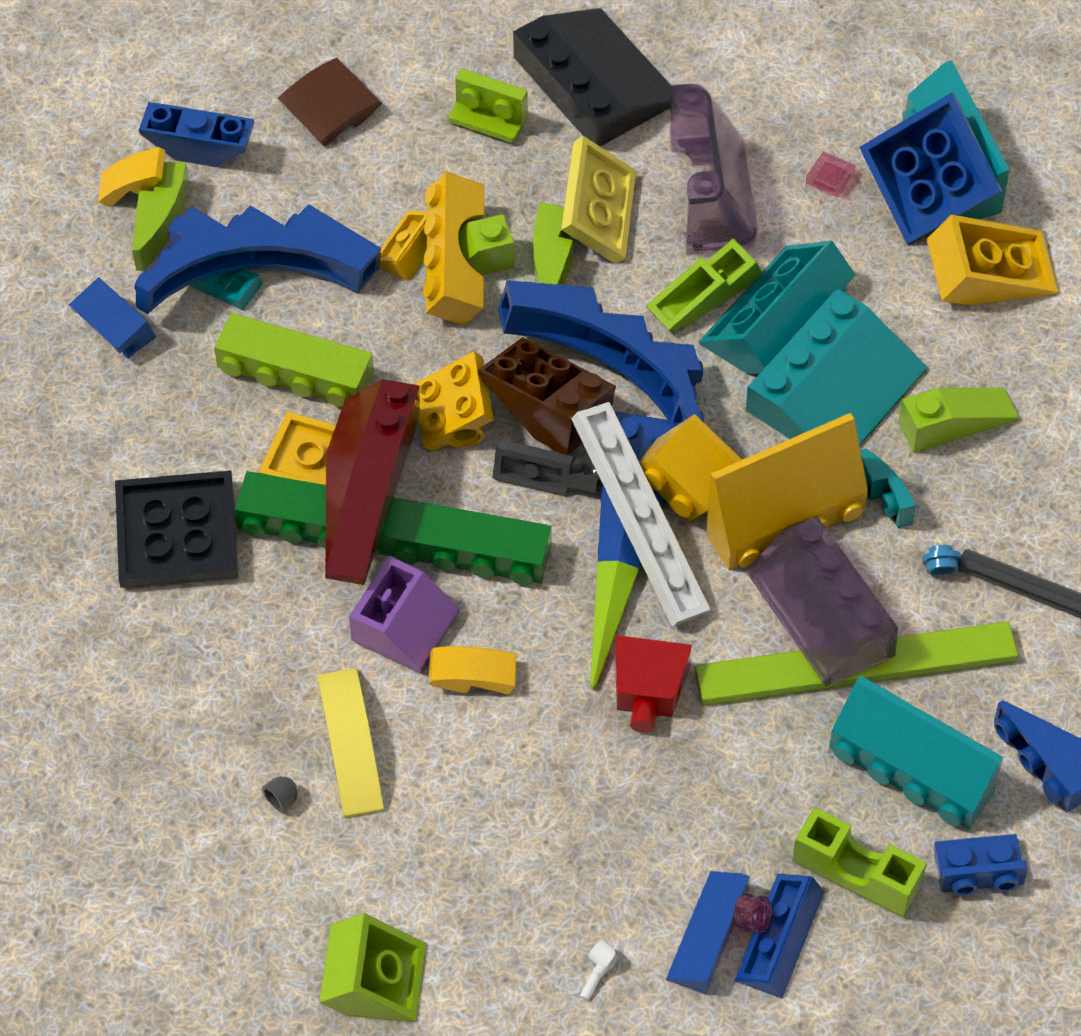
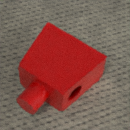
(649, 678)

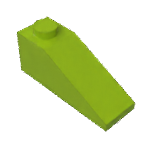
(953, 414)

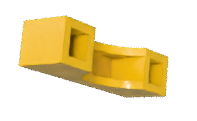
(451, 284)

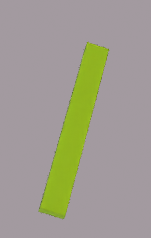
(914, 656)

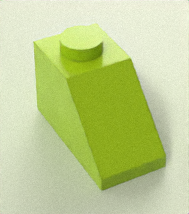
(487, 244)

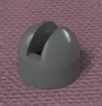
(280, 792)

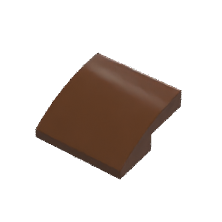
(329, 100)

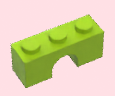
(832, 852)

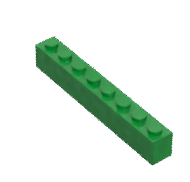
(411, 531)

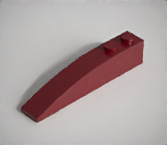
(364, 473)

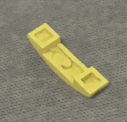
(350, 743)

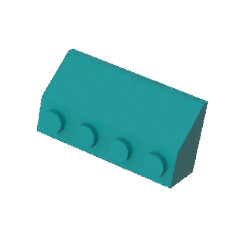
(947, 81)
(777, 305)
(915, 753)

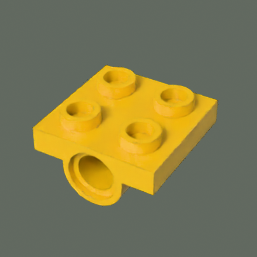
(454, 405)

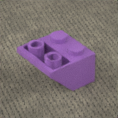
(402, 615)

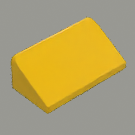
(406, 246)

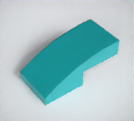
(238, 293)

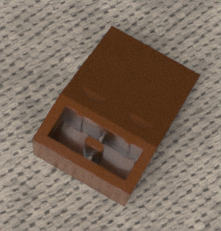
(545, 392)

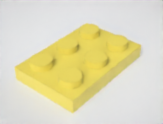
(599, 200)

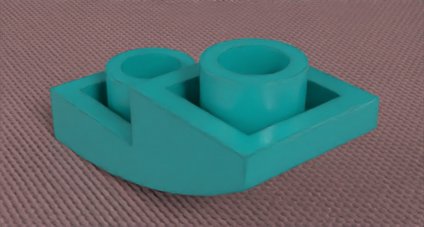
(885, 484)

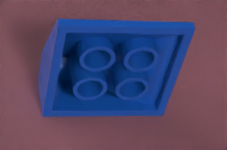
(930, 168)

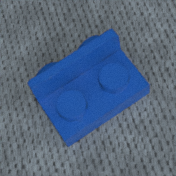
(980, 864)

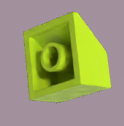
(372, 970)

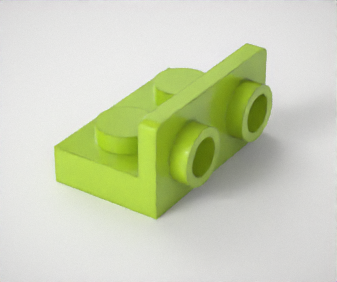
(489, 106)

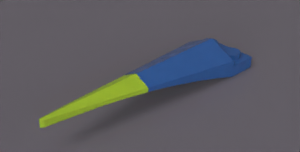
(616, 555)

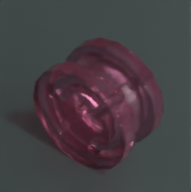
(752, 913)

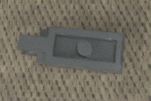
(543, 469)

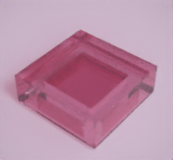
(830, 174)

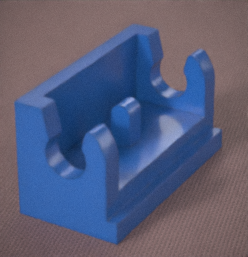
(113, 318)

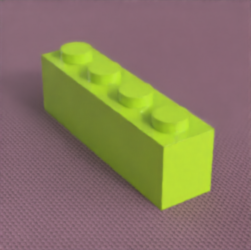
(292, 360)

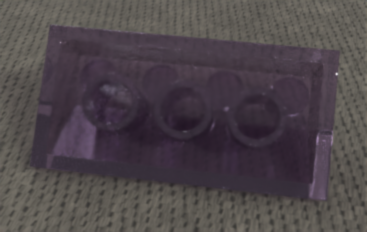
(824, 602)

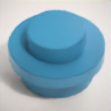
(941, 560)

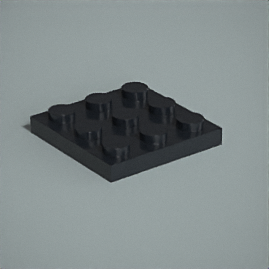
(176, 529)

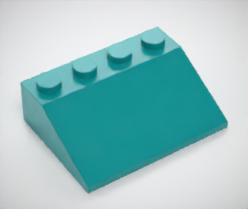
(835, 367)

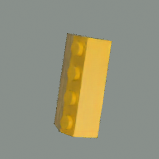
(784, 486)

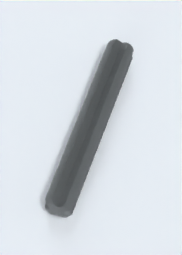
(1021, 582)

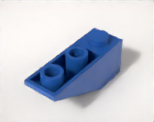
(1044, 750)

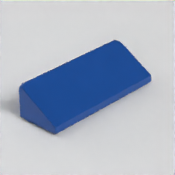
(708, 931)
(776, 951)

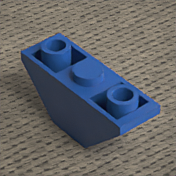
(195, 134)

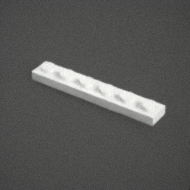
(640, 514)

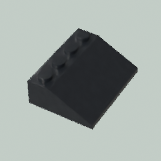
(591, 72)

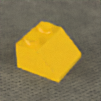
(681, 466)

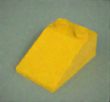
(989, 262)

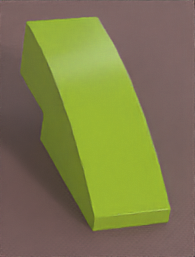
(157, 211)
(550, 247)
(704, 286)

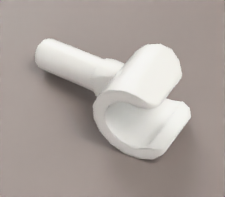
(605, 958)

